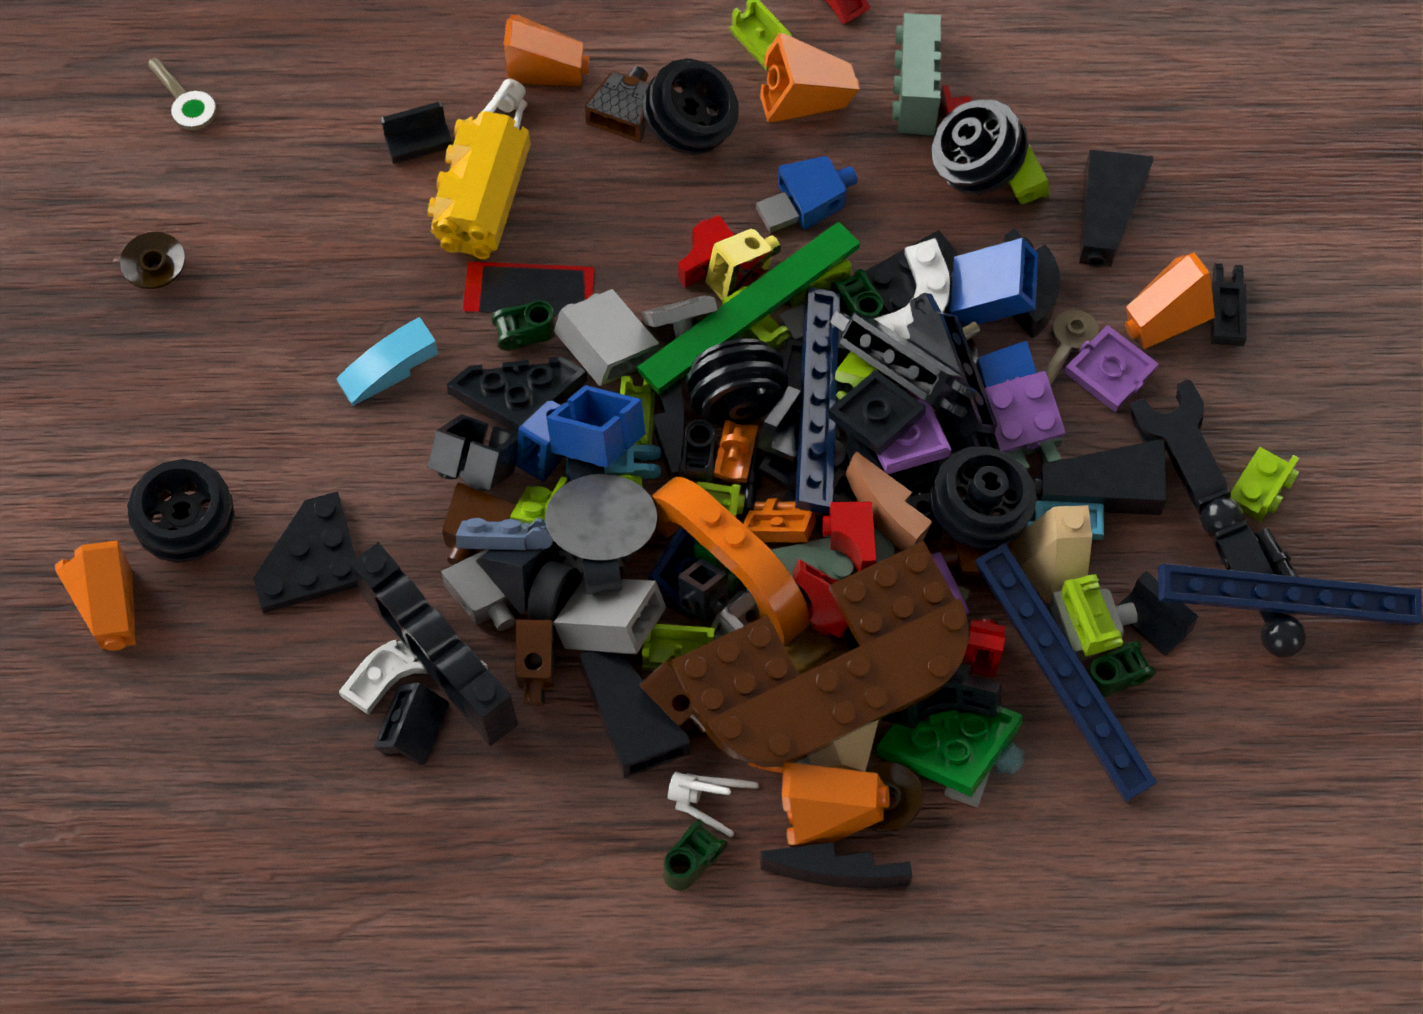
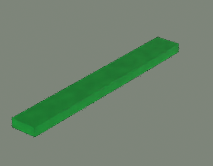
(749, 306)

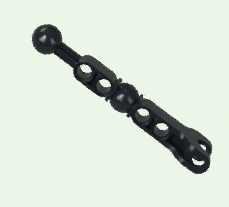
(1210, 495)

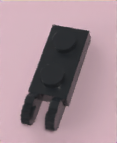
(1229, 304)

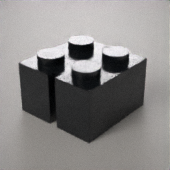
(461, 452)

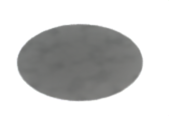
(601, 517)

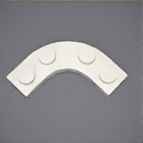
(930, 277)
(379, 673)

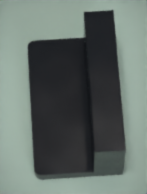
(416, 132)
(782, 427)
(1158, 621)
(412, 723)

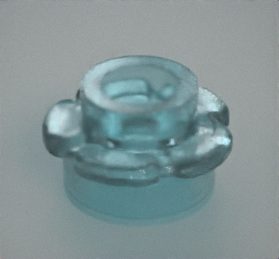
(1010, 760)

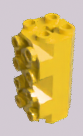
(480, 184)

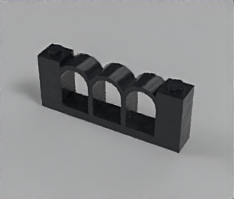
(434, 644)

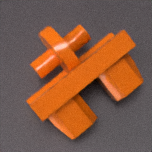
(735, 452)

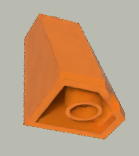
(542, 54)
(804, 80)
(1171, 302)
(102, 590)
(830, 802)

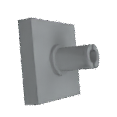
(679, 313)

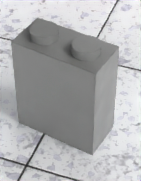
(605, 336)
(611, 619)

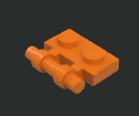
(780, 522)

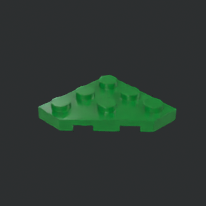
(952, 746)

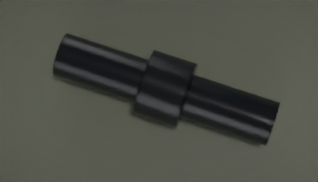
(753, 482)

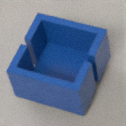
(596, 426)

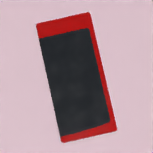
(505, 285)

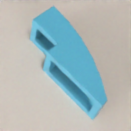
(388, 361)

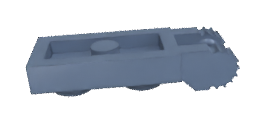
(503, 535)

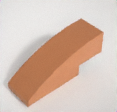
(889, 499)

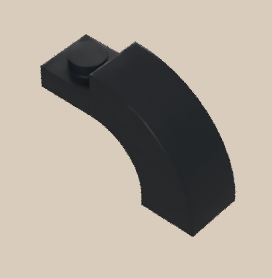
(1046, 292)
(960, 692)

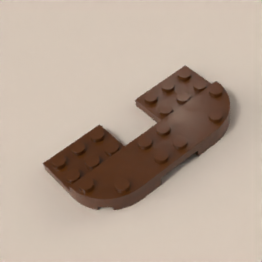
(770, 715)

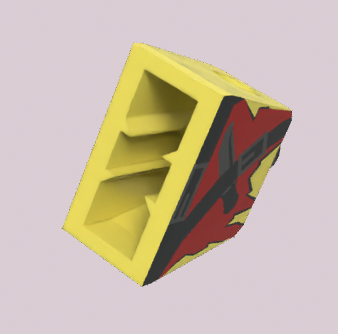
(740, 261)

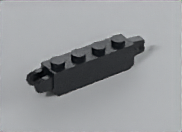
(944, 339)
(903, 361)

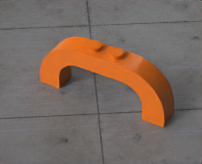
(740, 550)

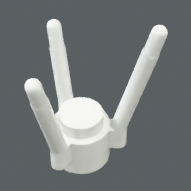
(509, 98)
(688, 789)

